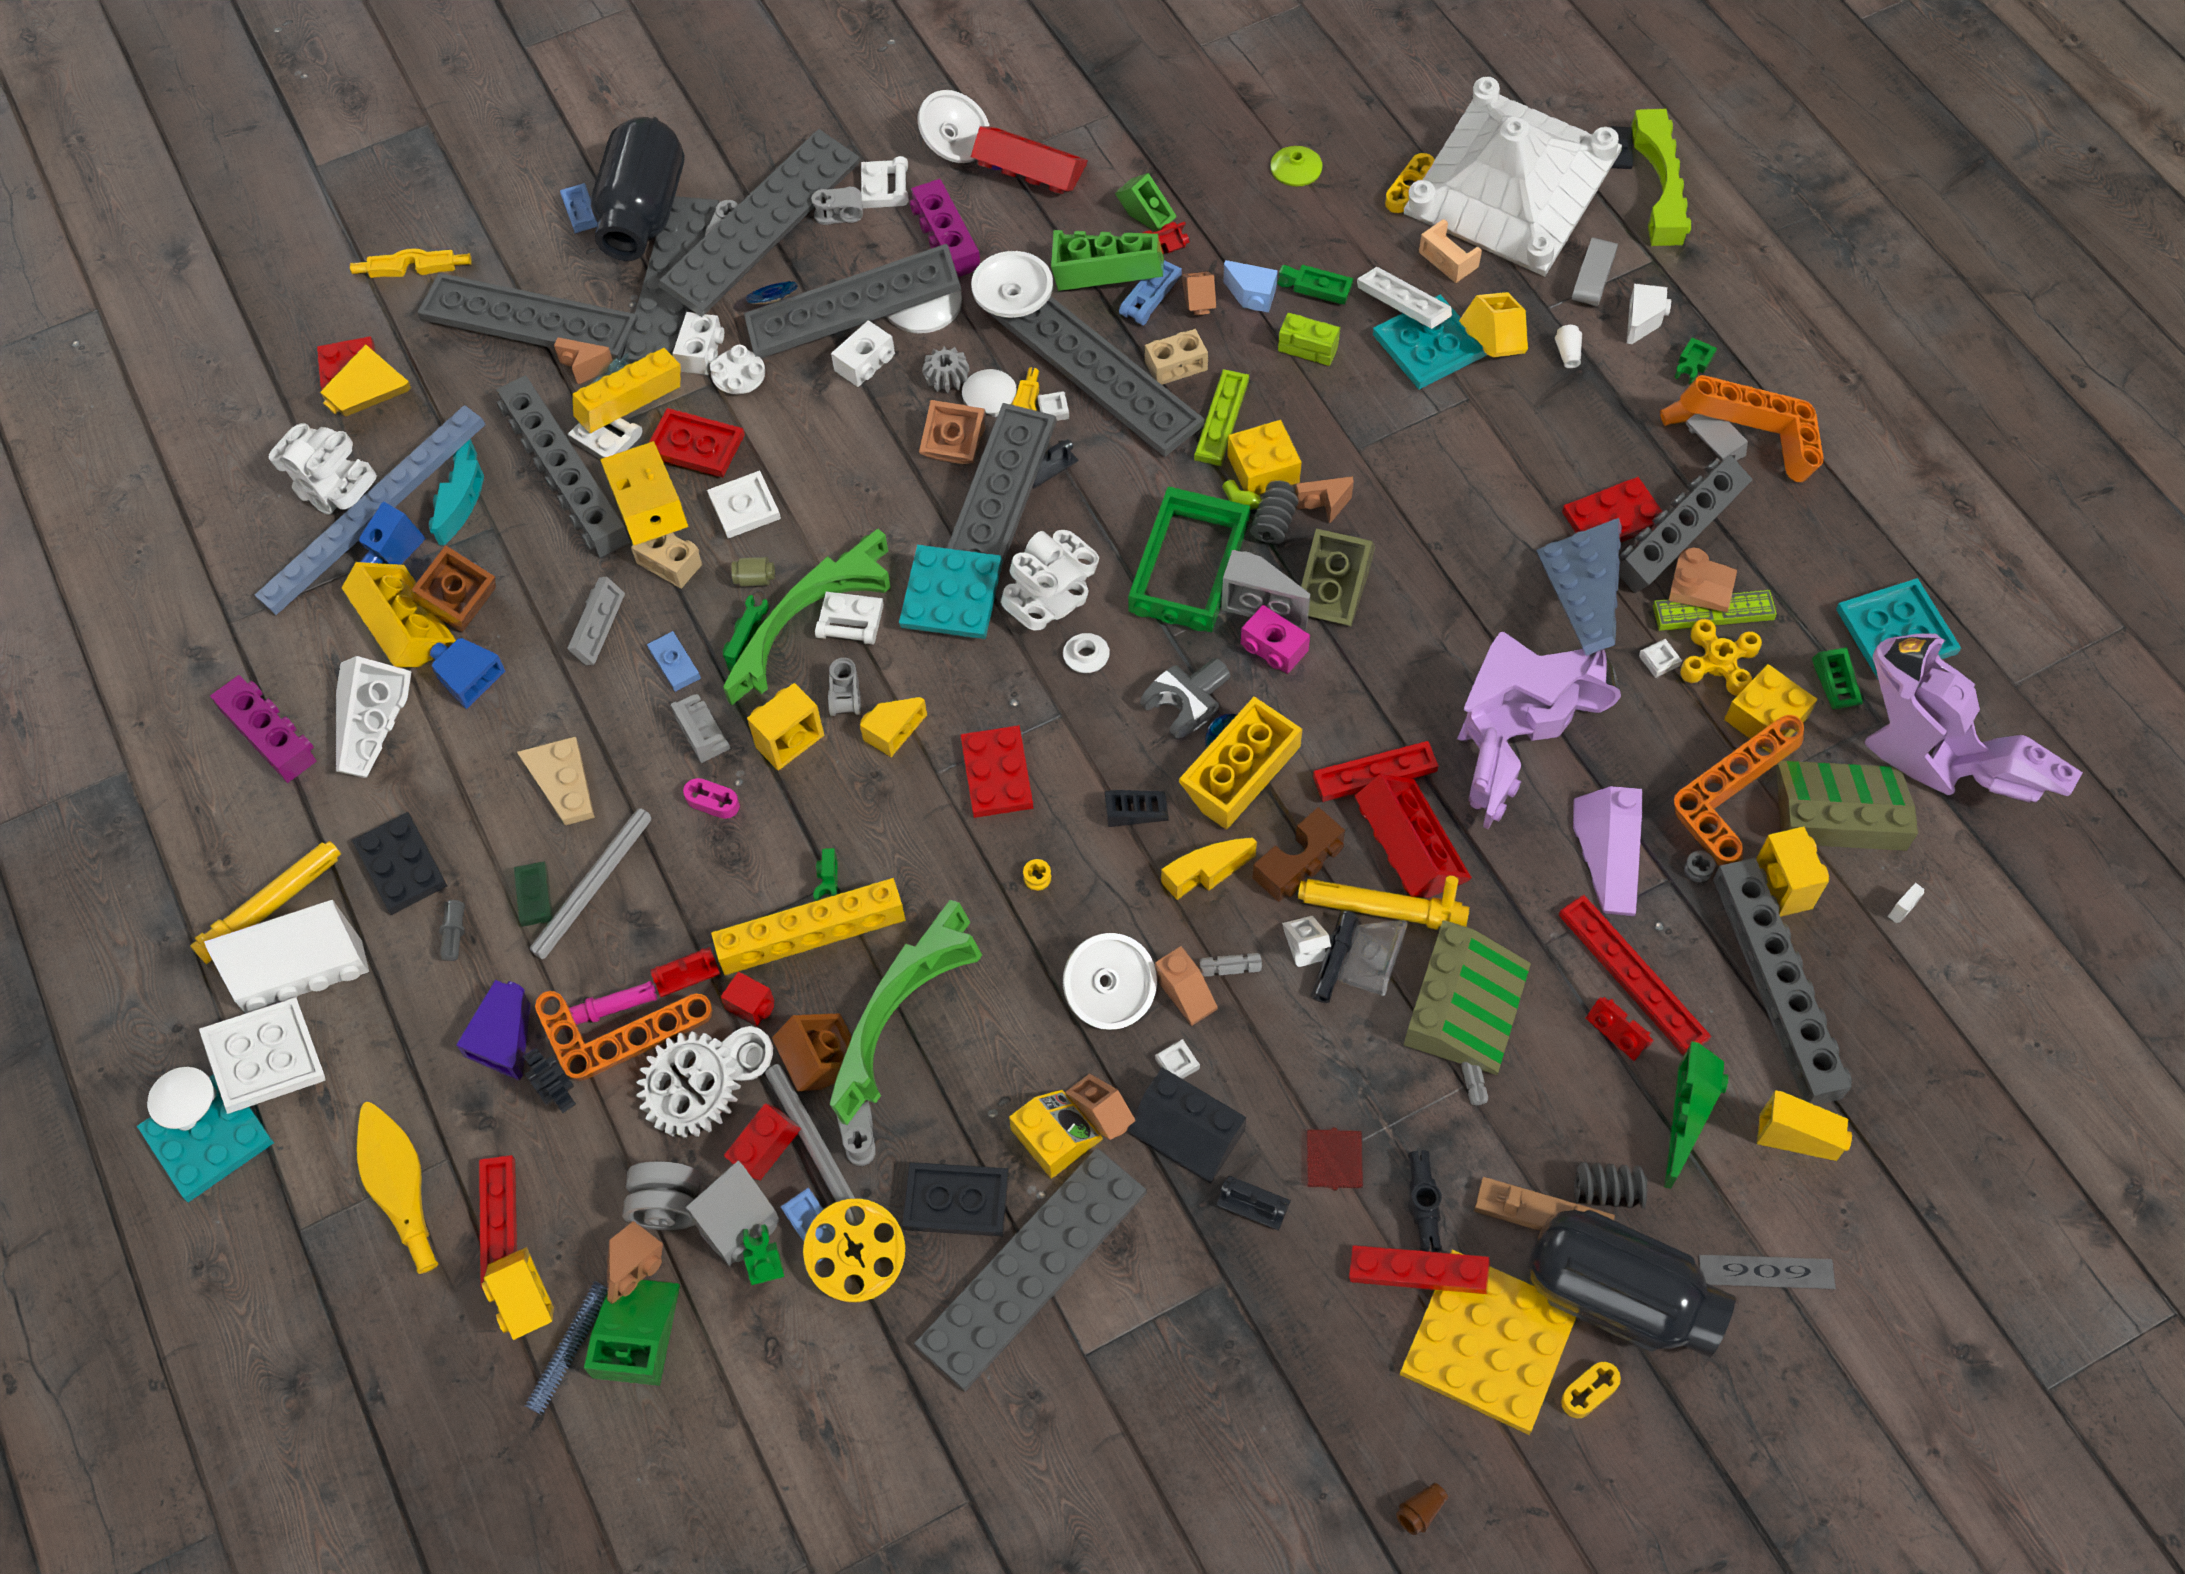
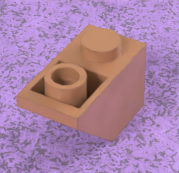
(630, 1258)

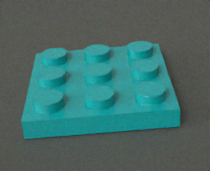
(1427, 352)
(951, 591)
(1894, 613)
(210, 1149)

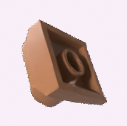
(952, 432)
(1702, 581)

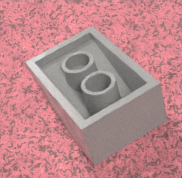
(1255, 582)
(728, 1208)

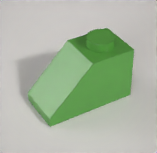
(1145, 202)

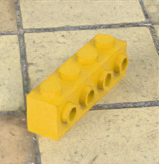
(626, 390)

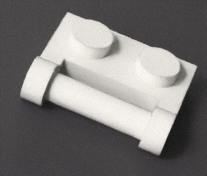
(875, 183)
(604, 442)
(852, 611)

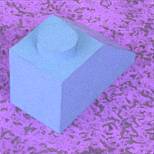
(1251, 285)

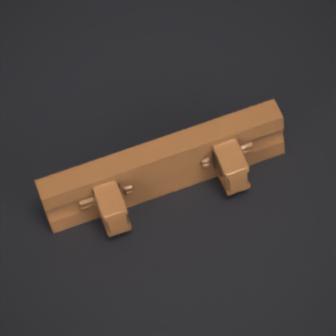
(1522, 1205)

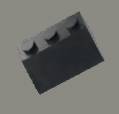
(1187, 1125)

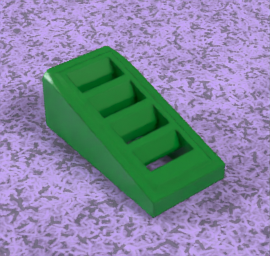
(1844, 667)

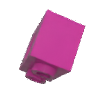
(1267, 626)

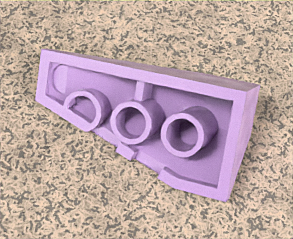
(1610, 840)

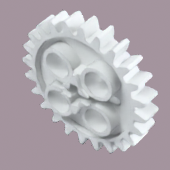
(667, 1104)

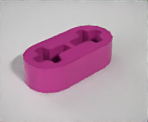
(710, 802)

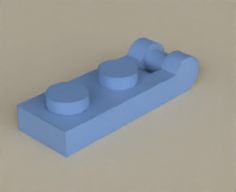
(1149, 294)

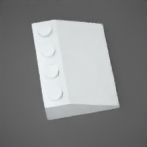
(288, 956)

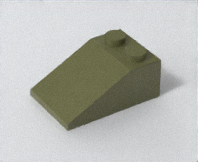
(1336, 575)

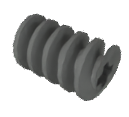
(1274, 512)
(1610, 1184)

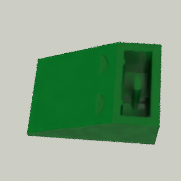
(633, 1335)

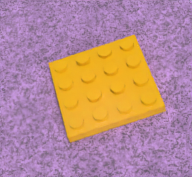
(1491, 1348)

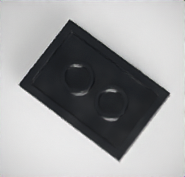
(399, 863)
(956, 1199)

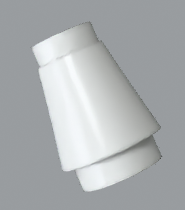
(1569, 345)

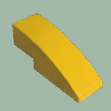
(1207, 865)

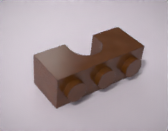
(1282, 873)

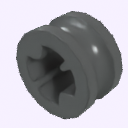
(1705, 860)

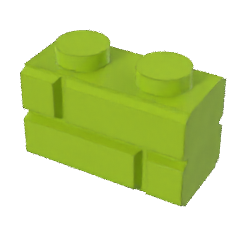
(1308, 339)

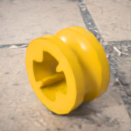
(1031, 881)

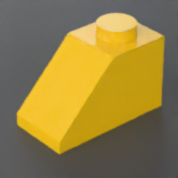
(892, 723)

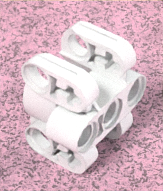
(321, 467)
(1045, 576)

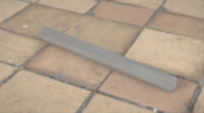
(590, 884)
(813, 1141)

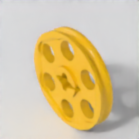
(847, 1266)

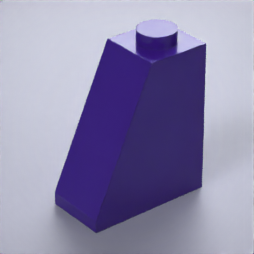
(499, 1030)

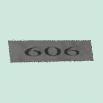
(1768, 1271)

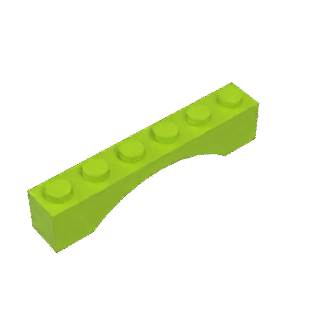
(1654, 140)

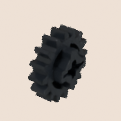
(549, 1080)

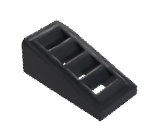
(1134, 797)

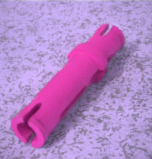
(594, 1009)

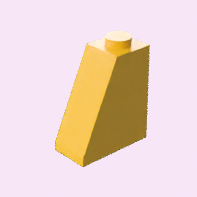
(363, 384)
(1802, 1128)

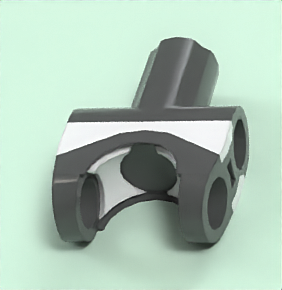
(1187, 694)

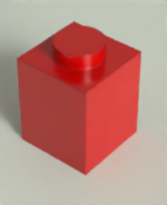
(748, 999)

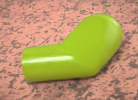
(1238, 496)

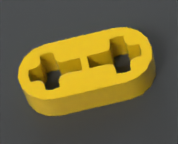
(1585, 1383)

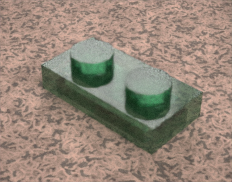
(533, 894)

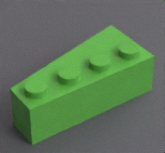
(1104, 259)

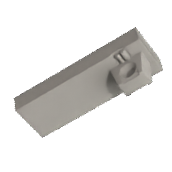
(596, 620)

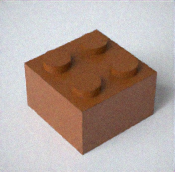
(453, 588)

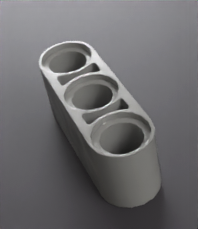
(1594, 271)

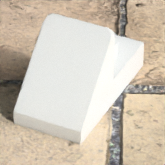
(1306, 940)

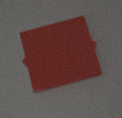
(1334, 1159)

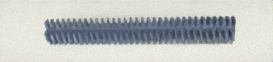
(566, 1349)

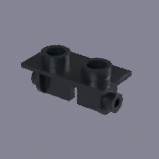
(1055, 461)
(1253, 1202)

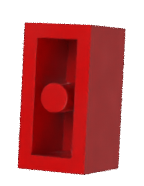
(763, 1141)

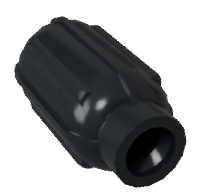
(635, 186)
(1628, 1283)

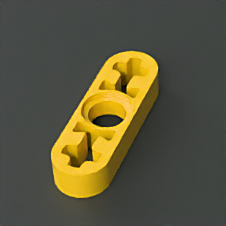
(1409, 173)

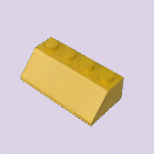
(387, 608)
(1241, 762)

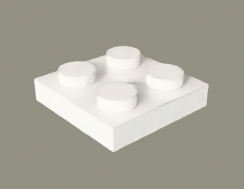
(744, 504)

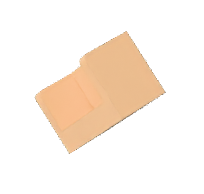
(1446, 254)

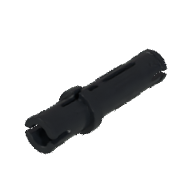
(1334, 957)

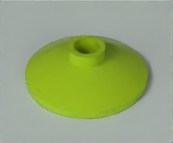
(1296, 166)

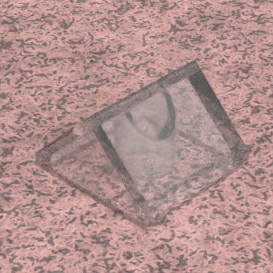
(1373, 955)

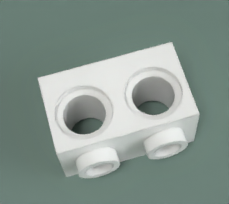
(698, 343)

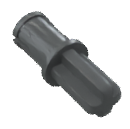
(452, 929)

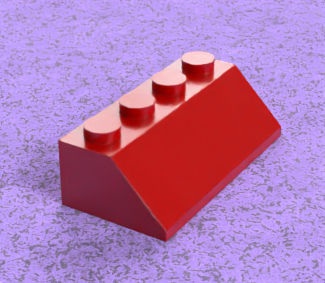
(1027, 158)
(1410, 835)

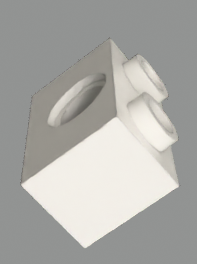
(863, 353)

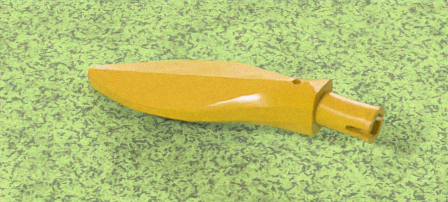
(394, 1179)

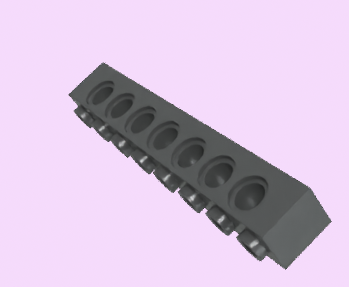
(562, 466)
(1813, 1084)

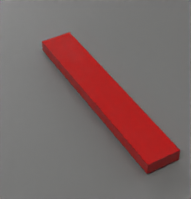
(1633, 974)

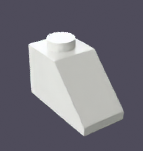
(1646, 310)

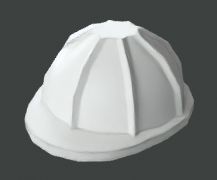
(751, 1050)

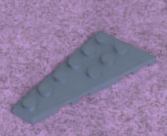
(1586, 582)

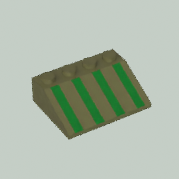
(1847, 804)
(1467, 999)

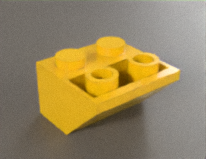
(1497, 324)

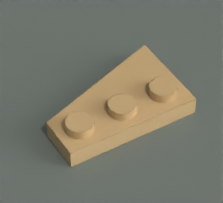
(561, 777)

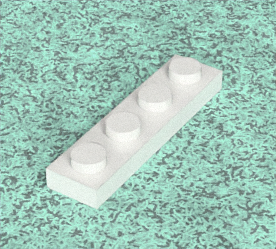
(1404, 297)

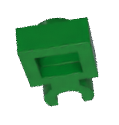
(1695, 359)
(761, 1258)

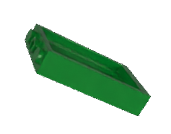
(1201, 508)

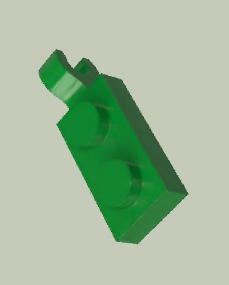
(1316, 283)
(744, 631)

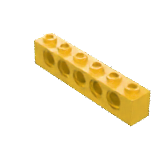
(808, 926)

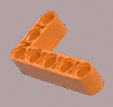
(1762, 410)
(1733, 783)
(619, 1037)

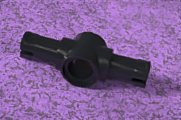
(1424, 1185)

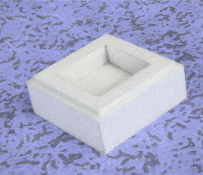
(1054, 404)
(1660, 658)
(1906, 903)
(1178, 1060)

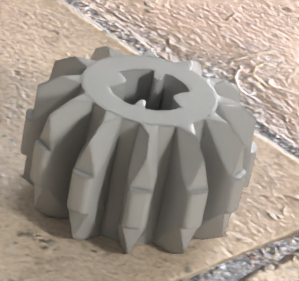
(945, 369)

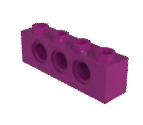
(944, 225)
(250, 714)

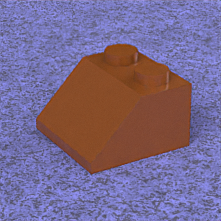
(813, 1049)

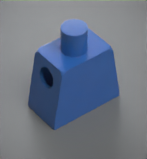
(390, 536)
(465, 669)

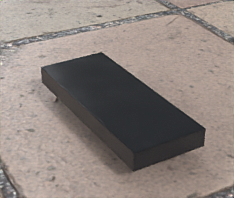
(1625, 158)

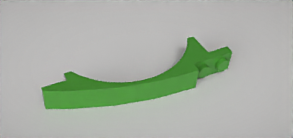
(852, 572)
(939, 950)

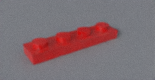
(1354, 775)
(497, 1210)
(1419, 1269)

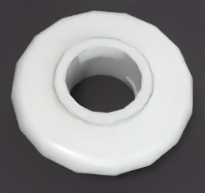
(1089, 663)

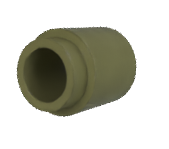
(753, 571)

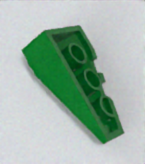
(1697, 1090)

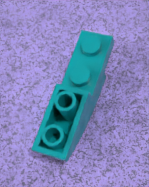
(459, 496)

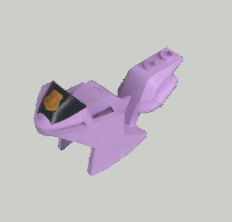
(1527, 696)
(1936, 707)

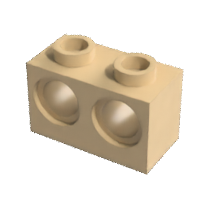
(1176, 357)
(663, 556)

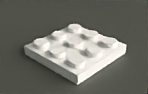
(261, 1055)

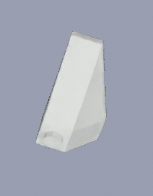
(366, 708)

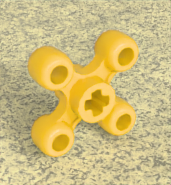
(1720, 656)

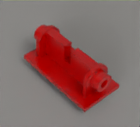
(1172, 236)
(685, 972)
(1612, 1023)

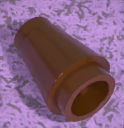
(1421, 1509)

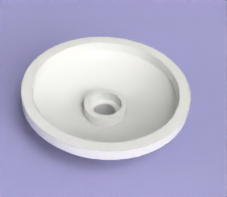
(950, 124)
(1012, 284)
(928, 315)
(1129, 987)

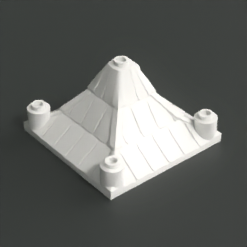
(1513, 179)

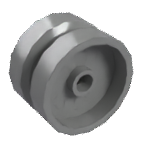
(661, 1195)

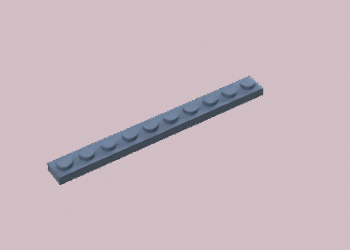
(350, 526)

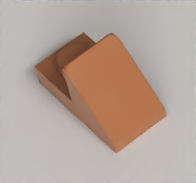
(585, 358)
(1329, 493)

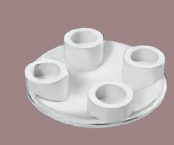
(737, 371)
(989, 390)
(180, 1098)

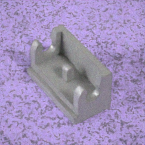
(1719, 436)
(699, 728)

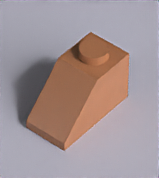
(1199, 292)
(1185, 985)
(1101, 1106)

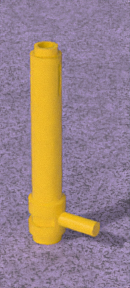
(271, 896)
(1386, 904)

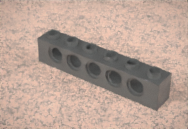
(1712, 500)

